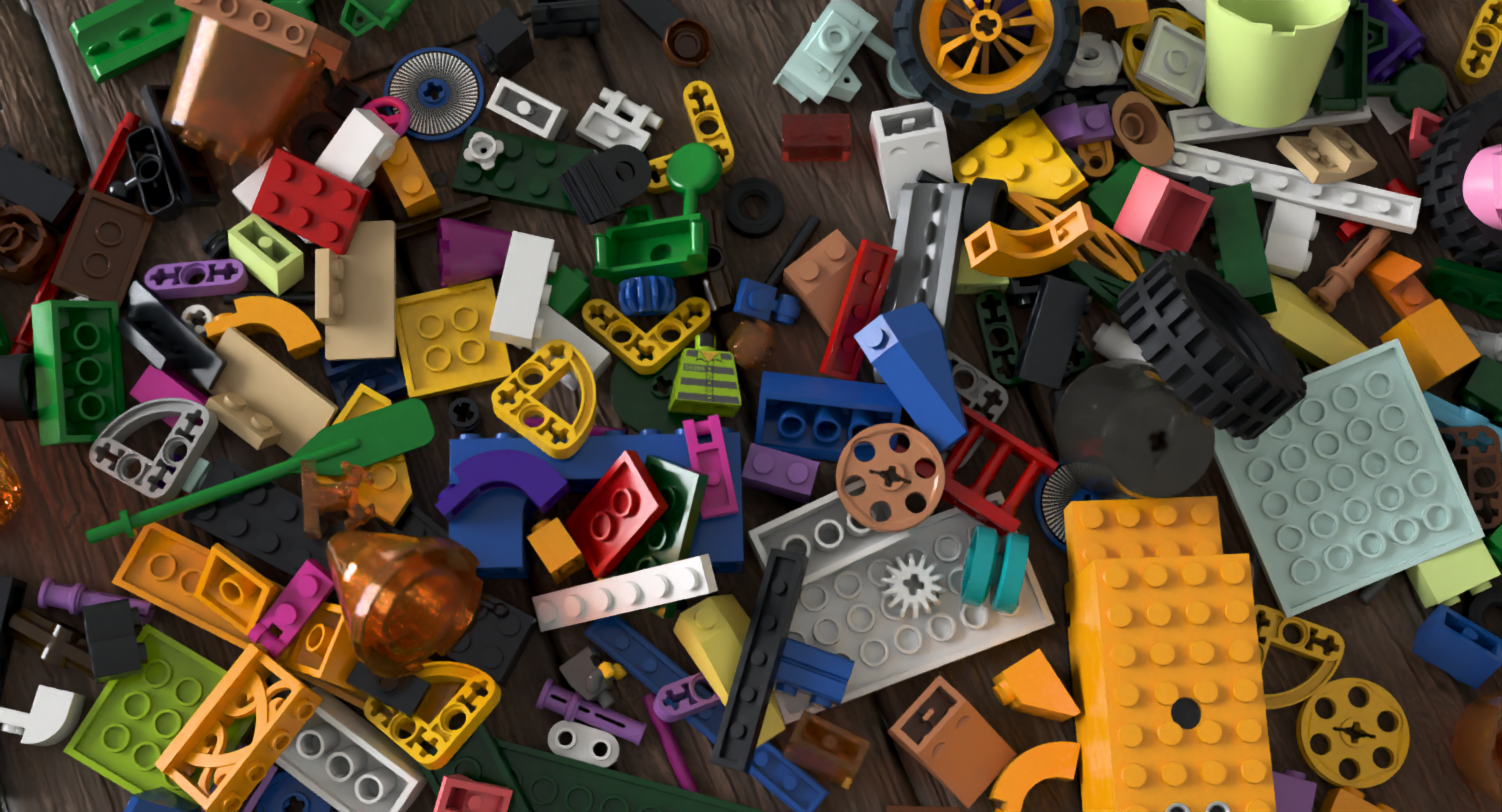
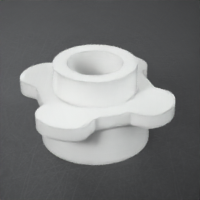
(477, 143)

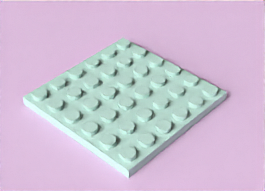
(1347, 483)

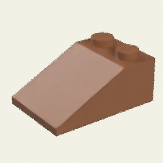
(822, 278)

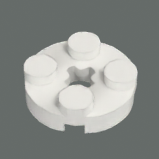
(1103, 64)

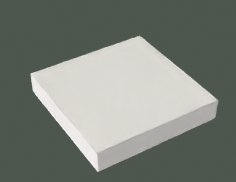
(1174, 62)

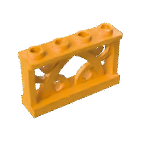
(275, 728)

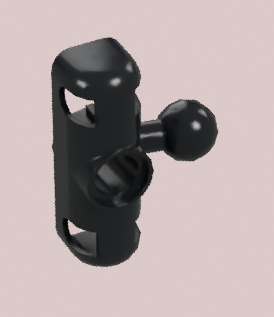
(151, 177)

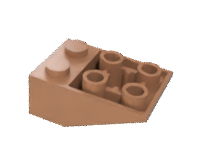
(952, 741)

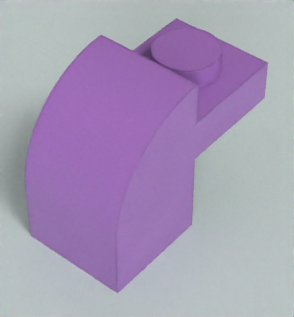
(1080, 125)

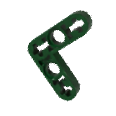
(994, 365)

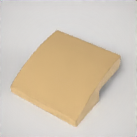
(1326, 155)

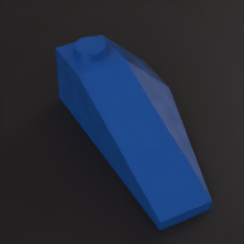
(913, 362)

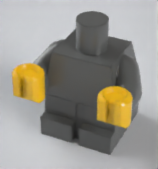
(592, 677)

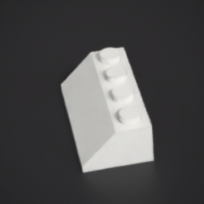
(824, 534)
(351, 761)

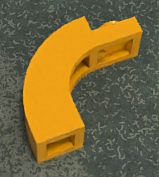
(1031, 251)

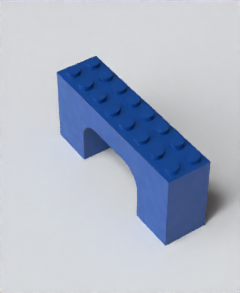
(500, 519)

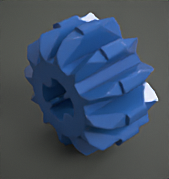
(647, 296)

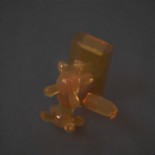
(333, 497)

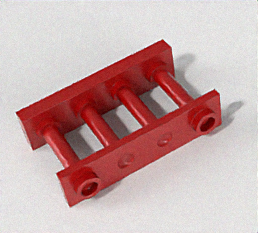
(972, 498)

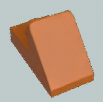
(1396, 282)

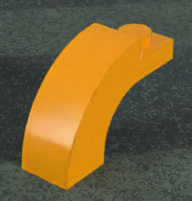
(270, 316)
(1039, 763)

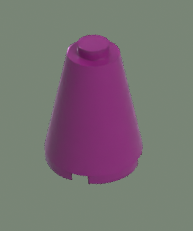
(469, 251)

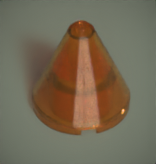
(402, 596)

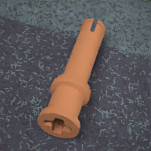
(1342, 278)

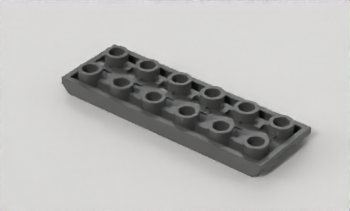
(929, 250)

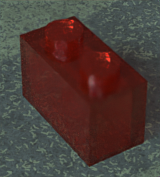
(815, 137)

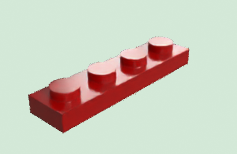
(858, 309)

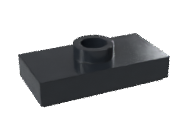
(400, 694)

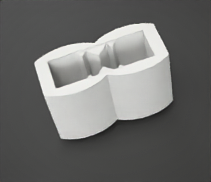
(1287, 238)

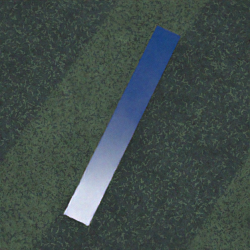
(656, 670)

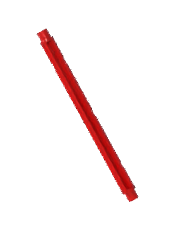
(103, 177)

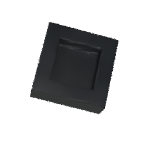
(345, 98)

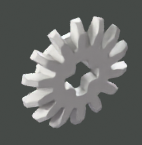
(901, 593)

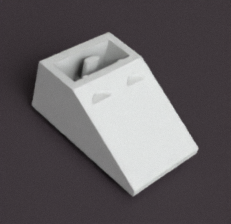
(907, 142)

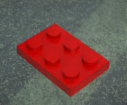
(311, 201)
(616, 514)

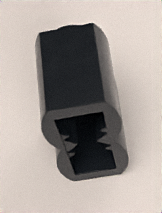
(113, 640)

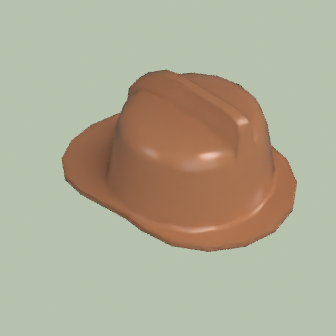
(1141, 130)

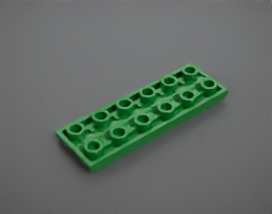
(129, 34)

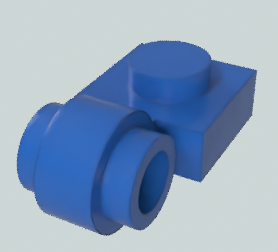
(758, 301)

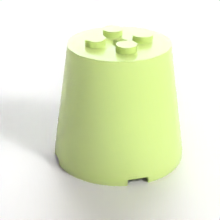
(1268, 57)

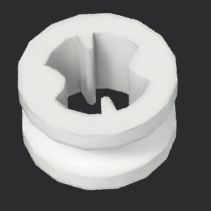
(197, 311)

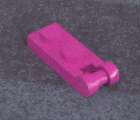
(711, 460)
(293, 608)

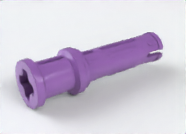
(78, 595)
(571, 710)

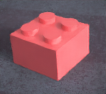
(1162, 213)

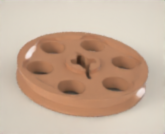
(885, 459)

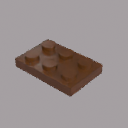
(102, 248)

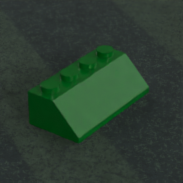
(77, 369)

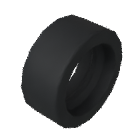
(985, 203)
(18, 388)

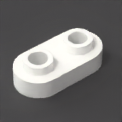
(583, 743)

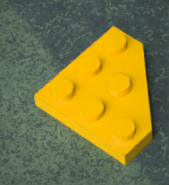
(1026, 159)
(391, 486)

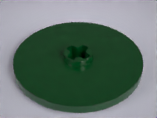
(639, 404)

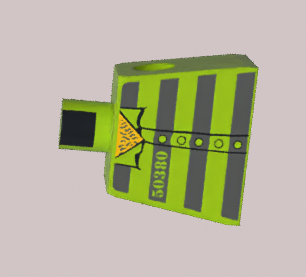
(705, 381)

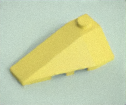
(1308, 329)
(714, 639)

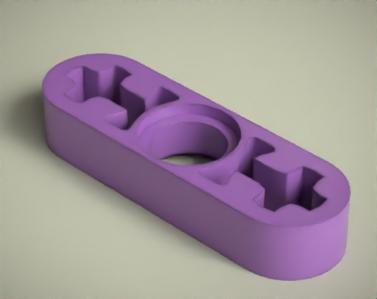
(210, 286)
(684, 709)

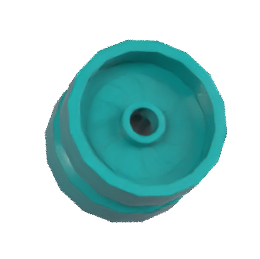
(1000, 569)

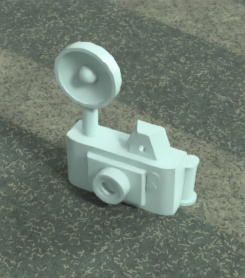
(824, 54)

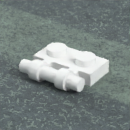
(607, 129)

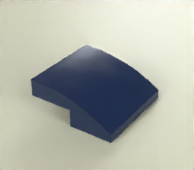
(378, 374)

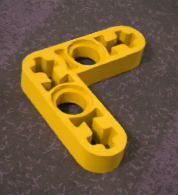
(1473, 48)
(719, 140)
(648, 342)

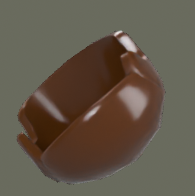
(687, 43)

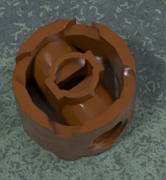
(25, 245)

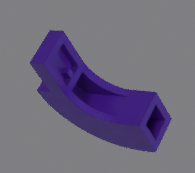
(502, 470)

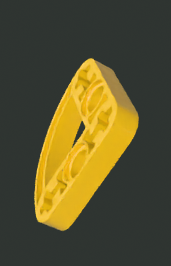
(527, 399)
(1272, 635)
(438, 731)

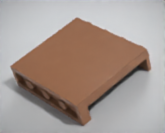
(274, 27)

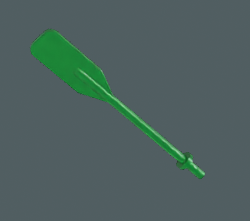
(357, 440)

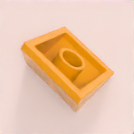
(1433, 343)
(235, 589)

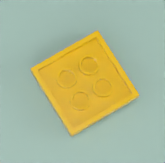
(448, 341)

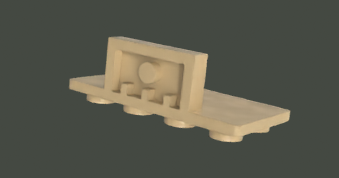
(359, 294)
(265, 398)

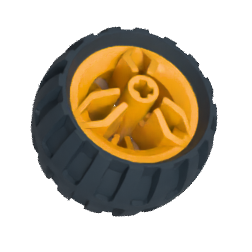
(986, 95)

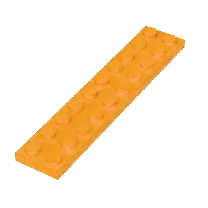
(166, 572)

